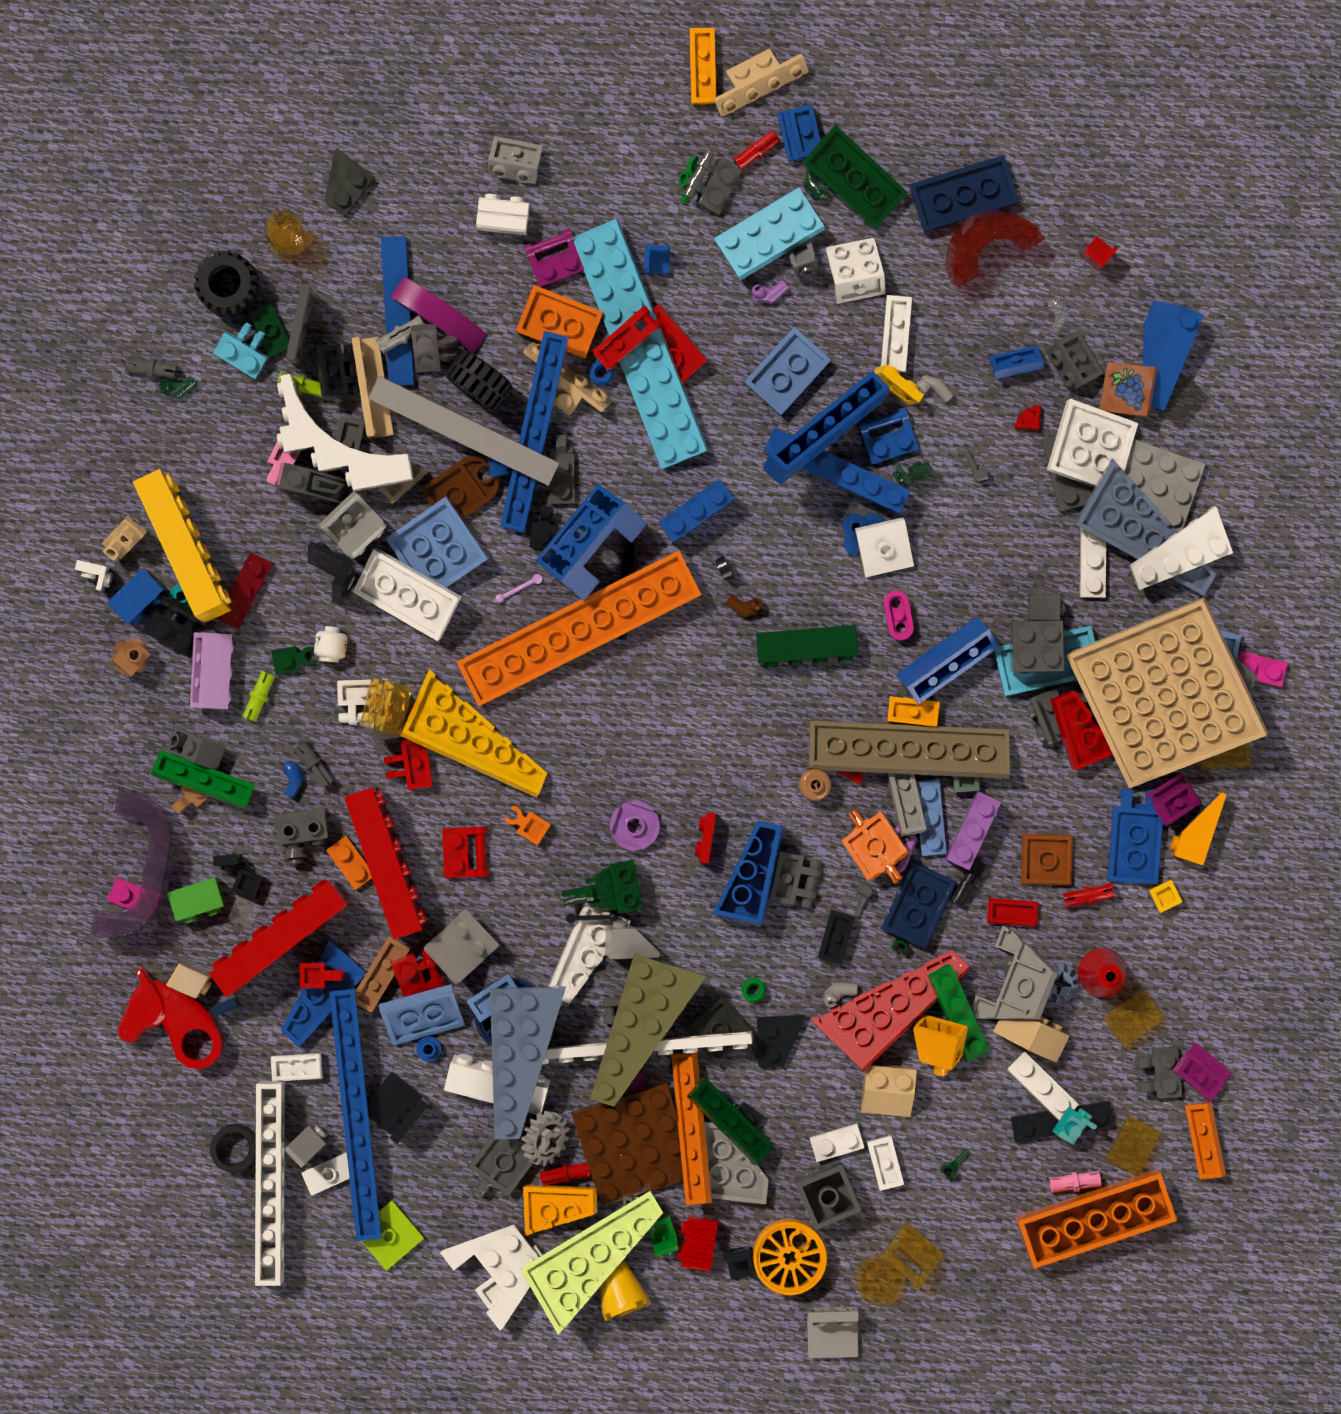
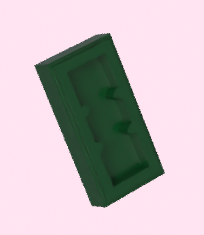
(275, 337)

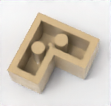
(1034, 1035)

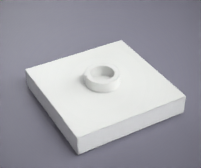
(884, 547)

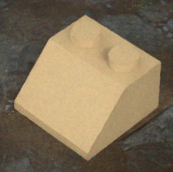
(888, 1090)

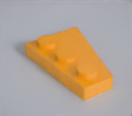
(556, 1205)

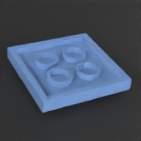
(438, 544)

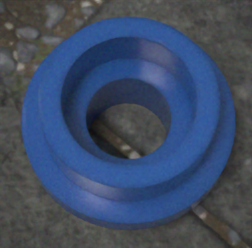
(596, 379)
(428, 1041)

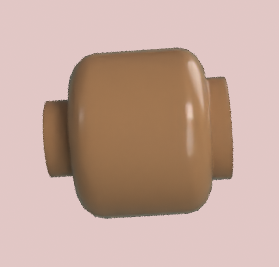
(805, 784)

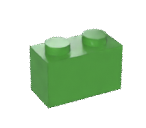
(197, 899)

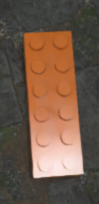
(1095, 1218)

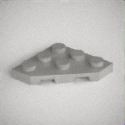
(731, 1172)

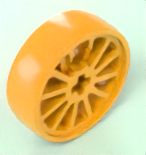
(809, 1232)

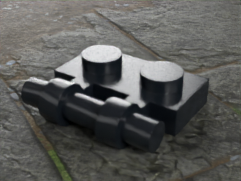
(331, 370)
(169, 631)

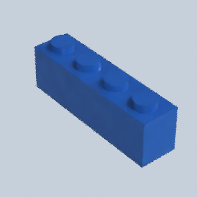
(947, 660)

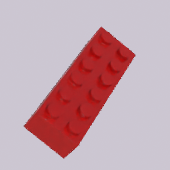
(385, 862)
(279, 938)

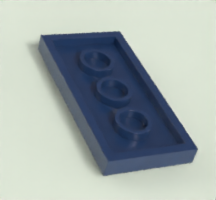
(963, 193)

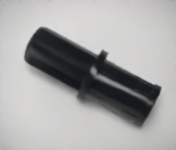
(968, 883)

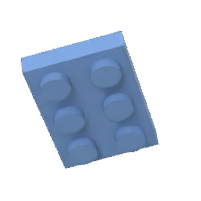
(787, 371)
(421, 1014)

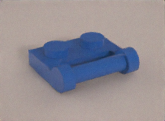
(889, 444)

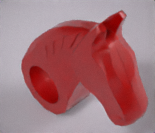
(179, 1013)

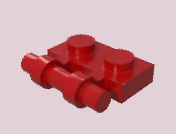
(409, 975)

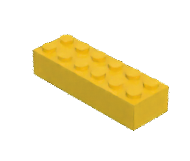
(181, 545)

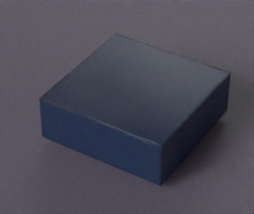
(225, 1006)

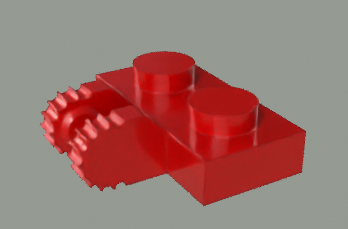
(415, 763)

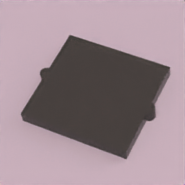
(1183, 402)

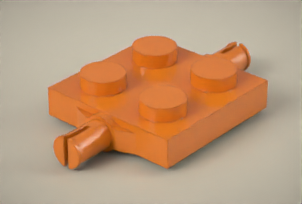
(875, 846)

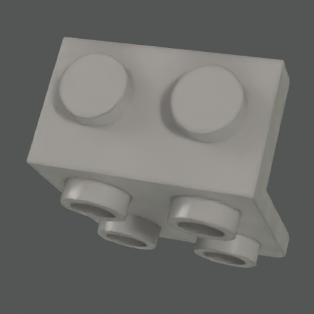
(353, 525)

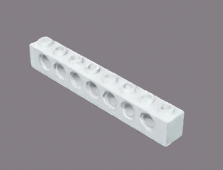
(270, 1183)

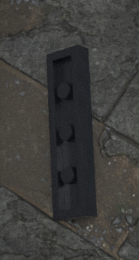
(1042, 1123)

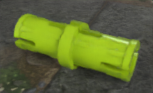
(258, 696)

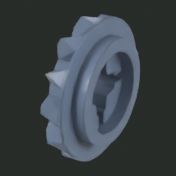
(1069, 976)

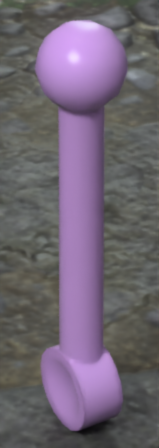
(537, 579)

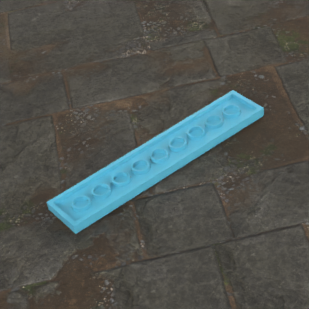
(650, 365)

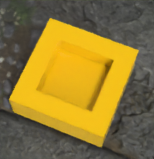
(1165, 896)

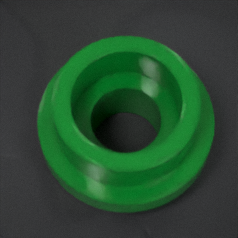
(761, 989)

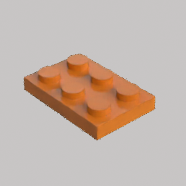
(561, 316)

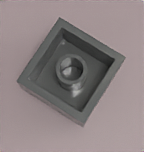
(1036, 646)
(827, 1195)

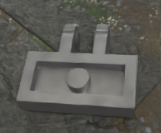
(426, 349)

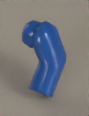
(295, 778)

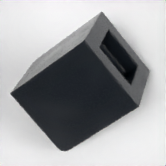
(740, 1262)

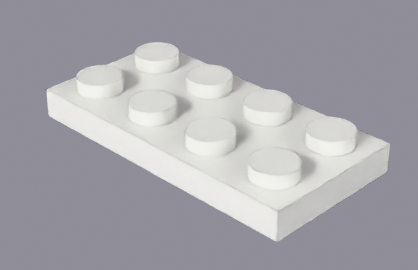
(407, 594)

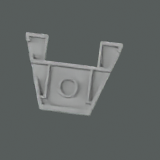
(1025, 985)

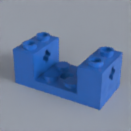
(569, 553)

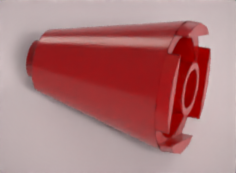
(1093, 972)

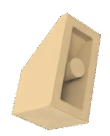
(190, 980)

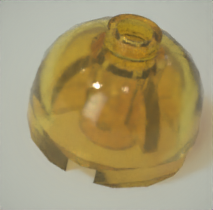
(286, 234)

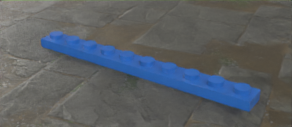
(355, 1114)

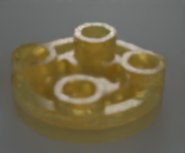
(879, 1281)

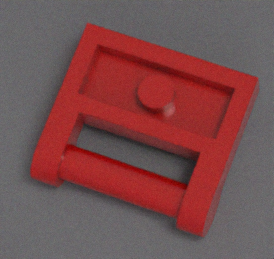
(457, 854)

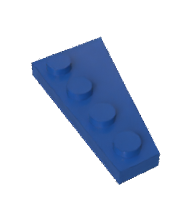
(315, 1003)

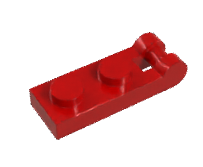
(626, 338)

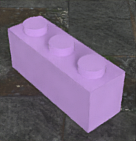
(211, 670)

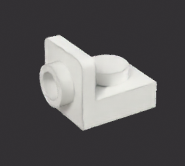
(91, 570)

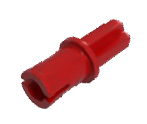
(756, 150)
(564, 1174)

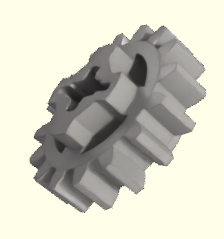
(545, 1138)

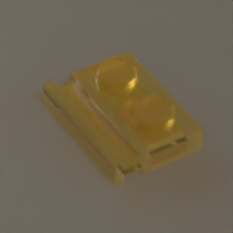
(1133, 1018)
(1133, 1144)

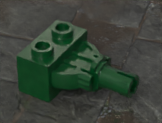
(613, 887)

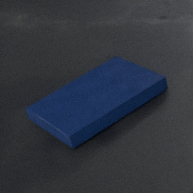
(918, 905)

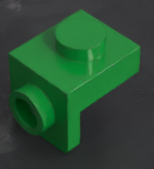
(664, 1236)

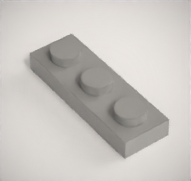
(906, 803)

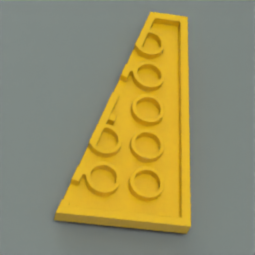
(462, 734)

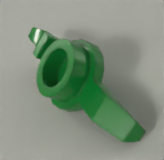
(684, 176)

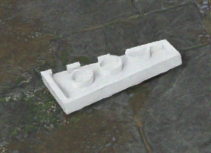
(1183, 551)
(582, 952)

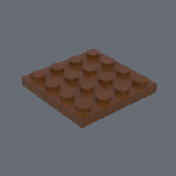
(631, 1144)

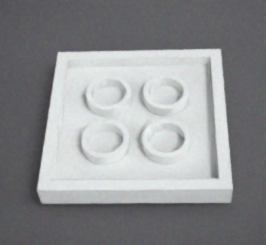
(1089, 441)

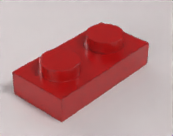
(706, 826)

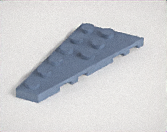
(520, 1037)

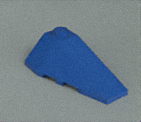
(1167, 341)

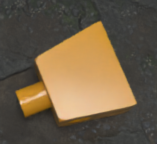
(939, 1043)

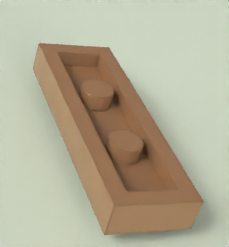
(379, 974)

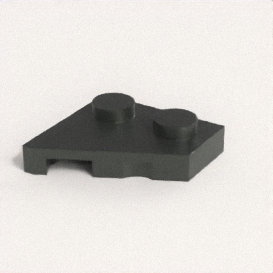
(346, 183)

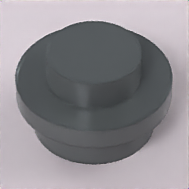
(295, 856)

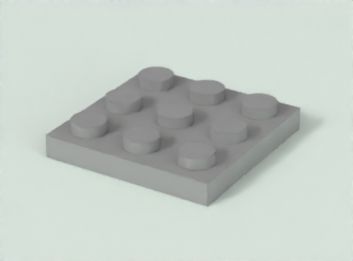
(1165, 479)

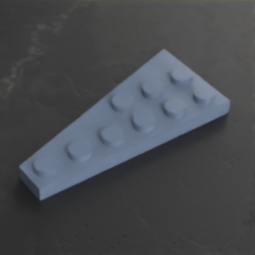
(1132, 523)

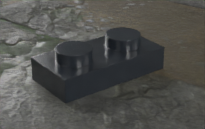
(836, 937)

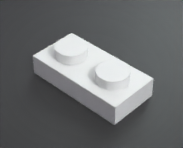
(836, 1142)
(885, 1162)

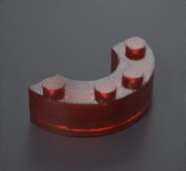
(977, 233)

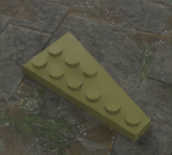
(647, 1009)

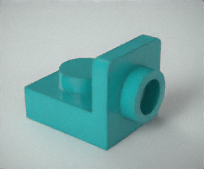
(1072, 1124)

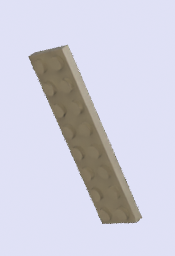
(909, 749)

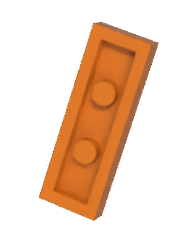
(1205, 1140)

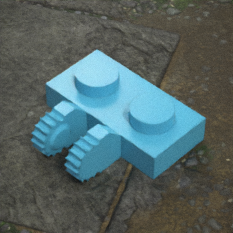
(241, 354)

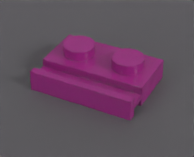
(1173, 799)
(1202, 1072)

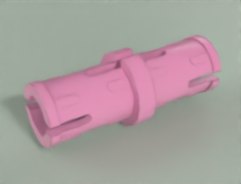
(1075, 1182)

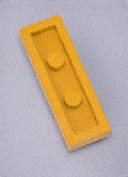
(702, 65)

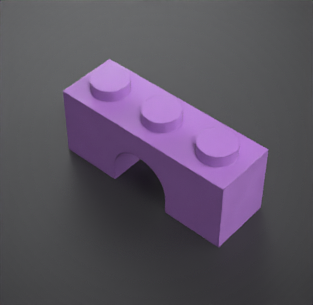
(973, 830)

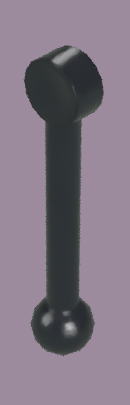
(571, 918)

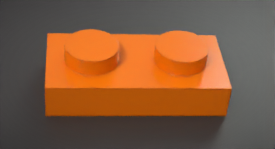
(350, 862)

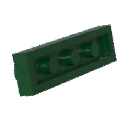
(730, 1121)

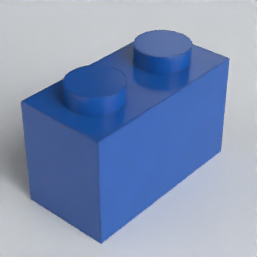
(137, 597)

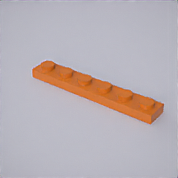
(691, 1130)

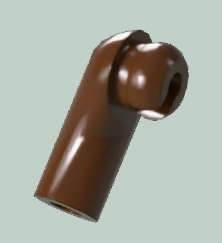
(745, 608)

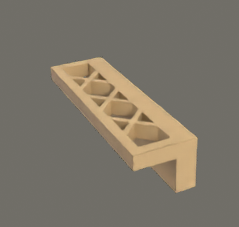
(369, 367)

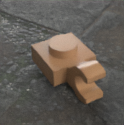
(189, 797)

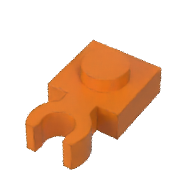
(531, 826)

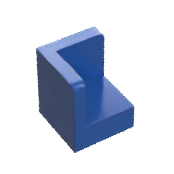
(656, 259)

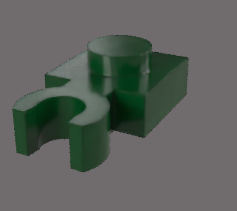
(288, 659)

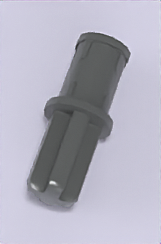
(314, 764)

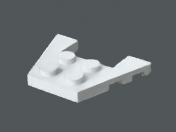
(502, 1256)

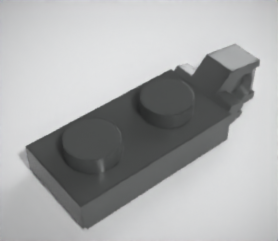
(563, 483)

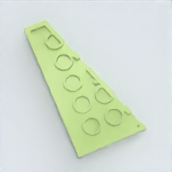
(577, 1268)

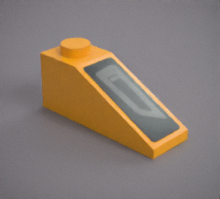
(1197, 834)

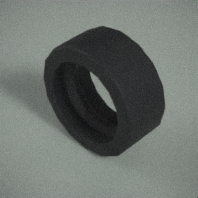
(215, 1152)

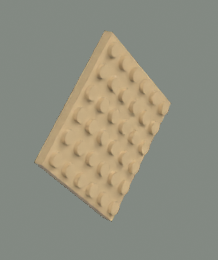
(1167, 693)

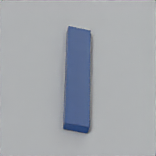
(394, 270)

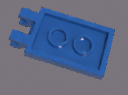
(1134, 841)

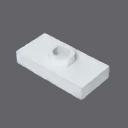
(296, 1067)
(326, 1174)

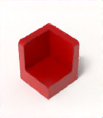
(1098, 253)

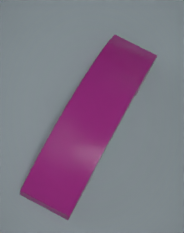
(438, 312)

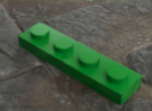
(202, 779)
(957, 1010)

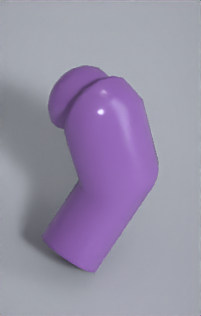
(769, 295)

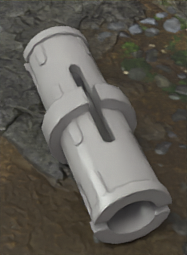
(397, 336)

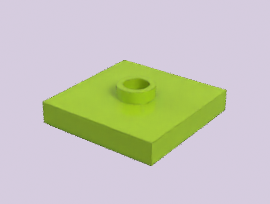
(398, 1236)

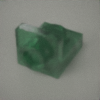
(916, 471)

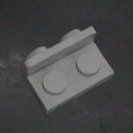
(514, 160)

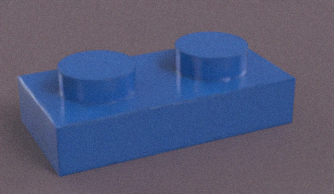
(1016, 362)

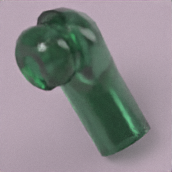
(813, 187)
(175, 389)

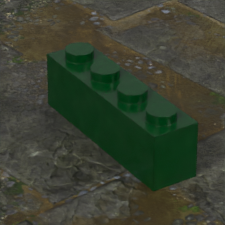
(807, 644)

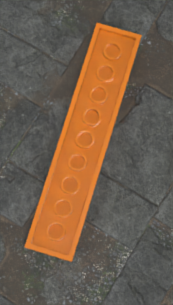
(579, 628)

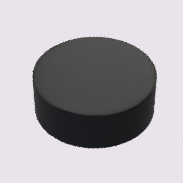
(724, 568)

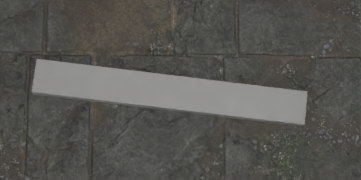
(464, 430)

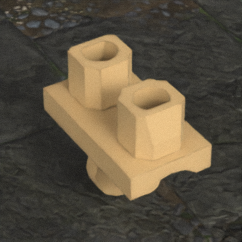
(122, 538)

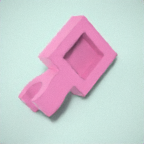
(276, 458)

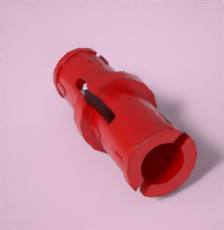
(1088, 895)

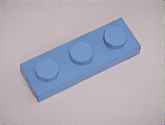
(933, 840)

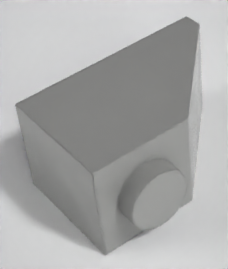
(624, 941)
(307, 1144)

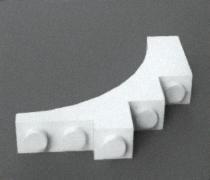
(303, 433)

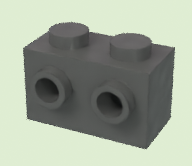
(302, 827)

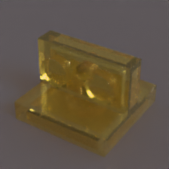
(386, 706)

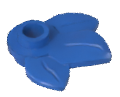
(850, 541)

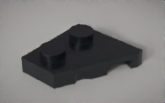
(776, 1038)

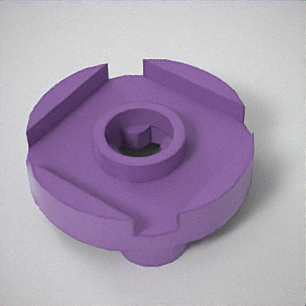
(641, 838)

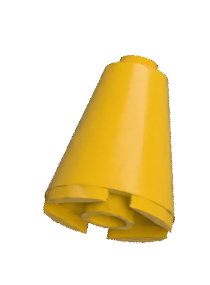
(622, 1293)

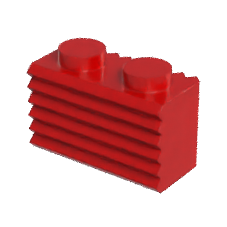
(698, 1242)

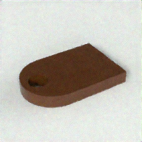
(463, 486)

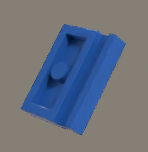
(798, 131)

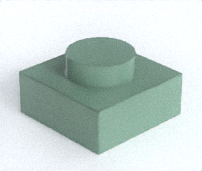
(965, 784)

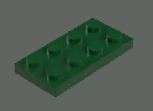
(854, 177)

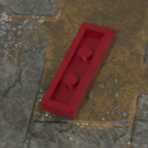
(246, 589)

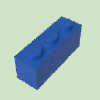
(696, 511)

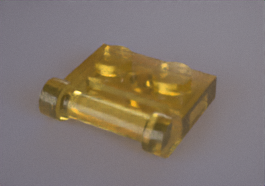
(917, 1250)

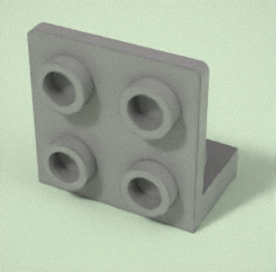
(461, 946)
(832, 1332)

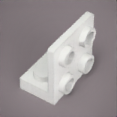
(856, 270)

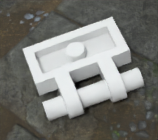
(352, 694)

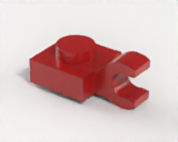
(315, 975)

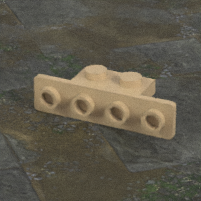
(757, 78)
(572, 387)

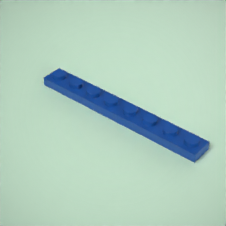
(535, 426)

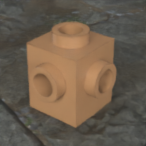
(121, 659)

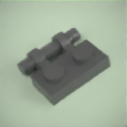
(718, 185)
(787, 878)

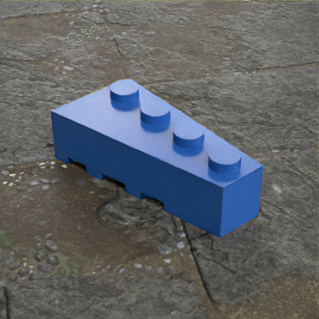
(752, 876)

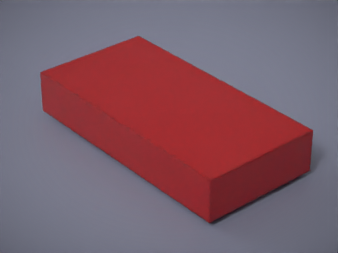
(1012, 912)

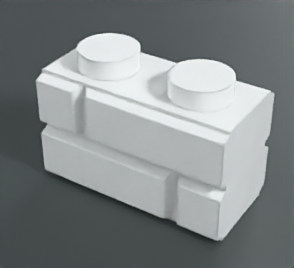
(503, 215)

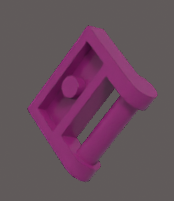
(556, 266)

